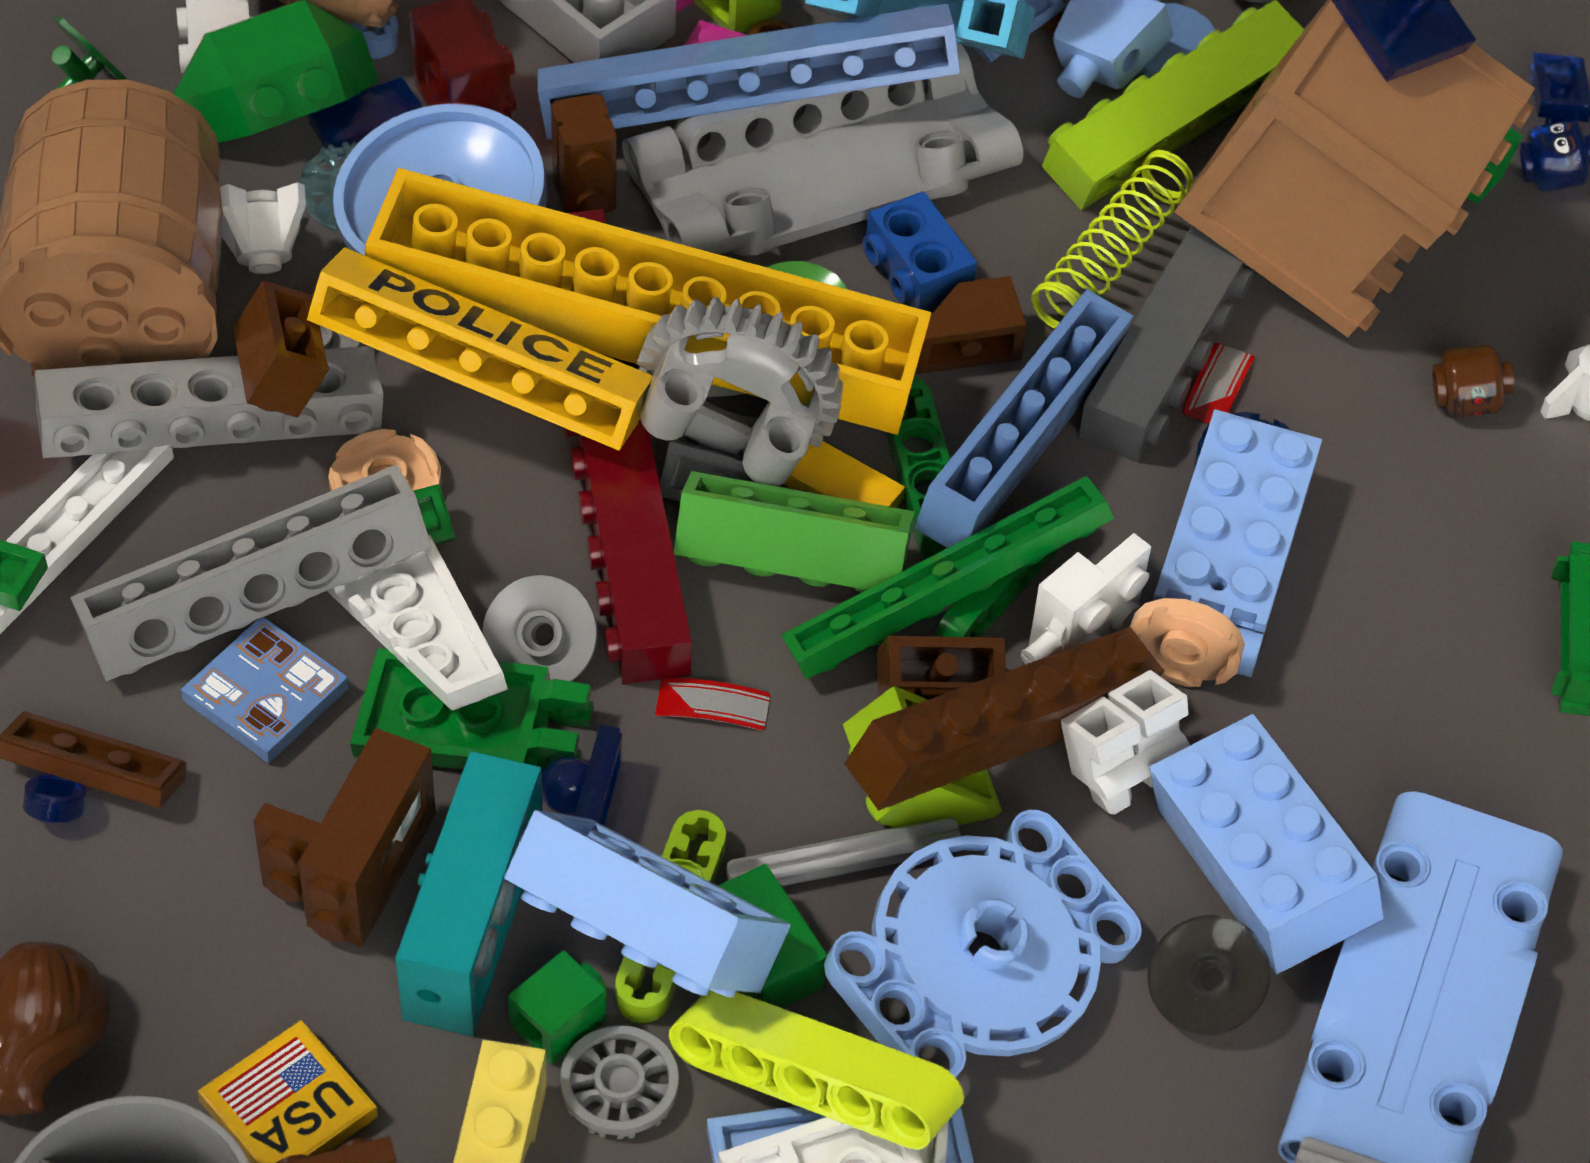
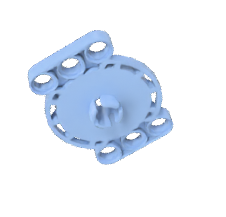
(995, 995)

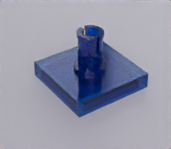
(1406, 33)

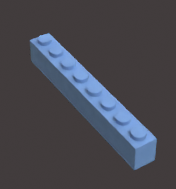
(761, 67)

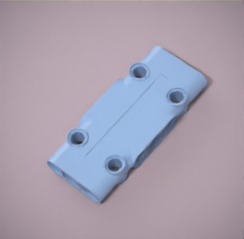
(1430, 991)

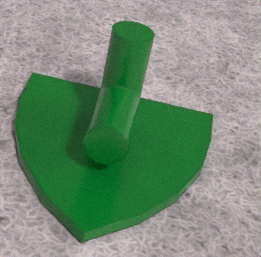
(75, 68)

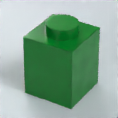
(558, 1005)

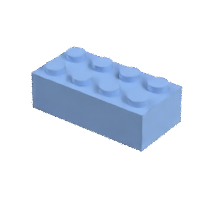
(1266, 843)
(646, 904)

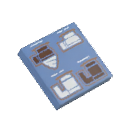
(265, 689)

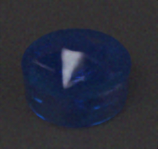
(54, 799)

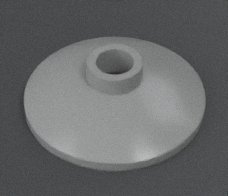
(536, 601)

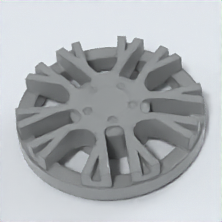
(619, 1081)

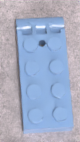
(1240, 523)

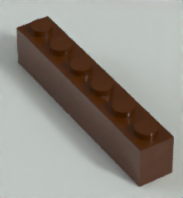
(991, 719)

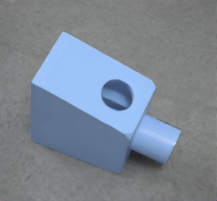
(1108, 41)

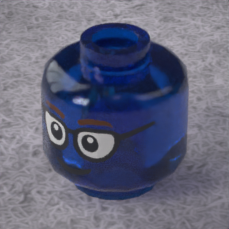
(1556, 156)

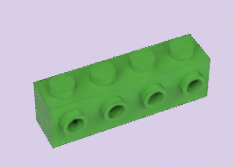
(791, 532)

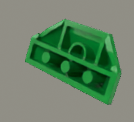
(275, 69)

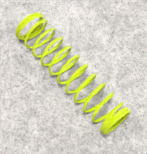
(1071, 294)

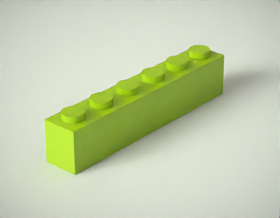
(1171, 106)

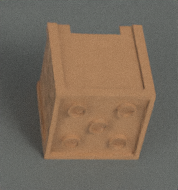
(1351, 171)

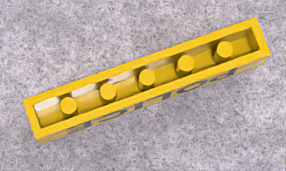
(479, 348)

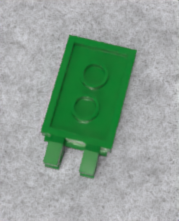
(502, 725)

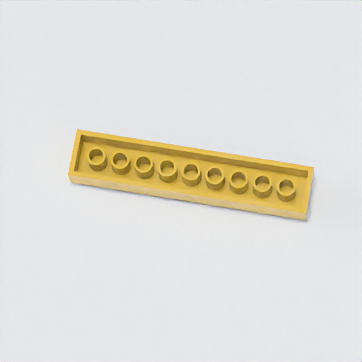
(614, 285)

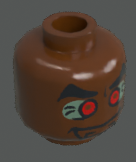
(1472, 381)

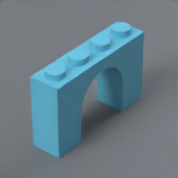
(978, 24)

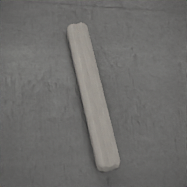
(847, 853)

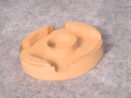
(380, 450)
(1189, 641)

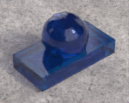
(585, 789)

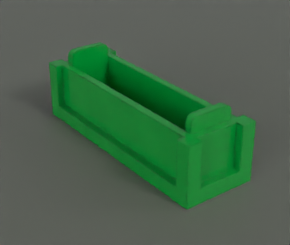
(1574, 676)

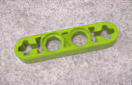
(708, 864)

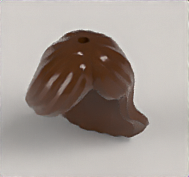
(48, 1019)

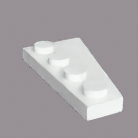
(426, 626)

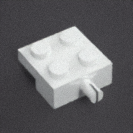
(1088, 599)

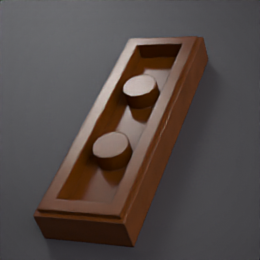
(92, 759)

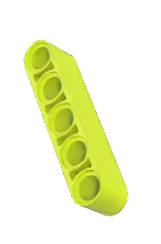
(818, 1067)

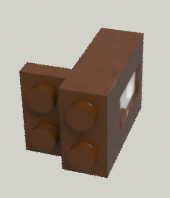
(361, 846)

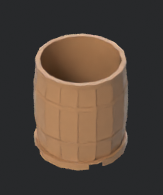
(110, 229)

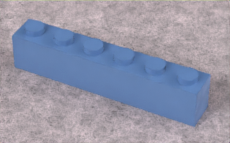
(1023, 421)

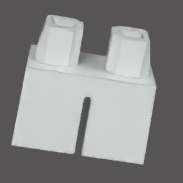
(1121, 737)

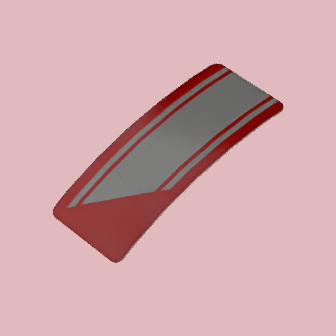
(1217, 382)
(713, 702)

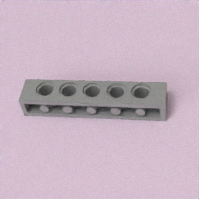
(194, 405)
(251, 572)

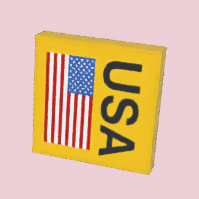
(288, 1099)

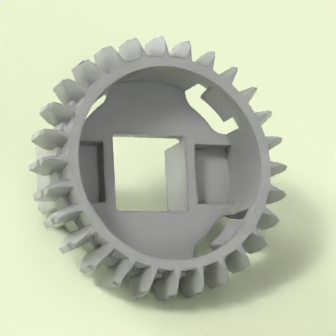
(758, 358)

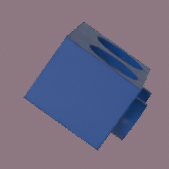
(917, 251)

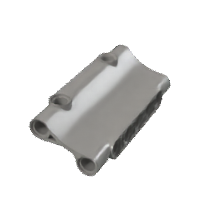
(821, 169)

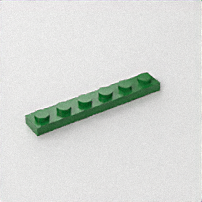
(947, 577)

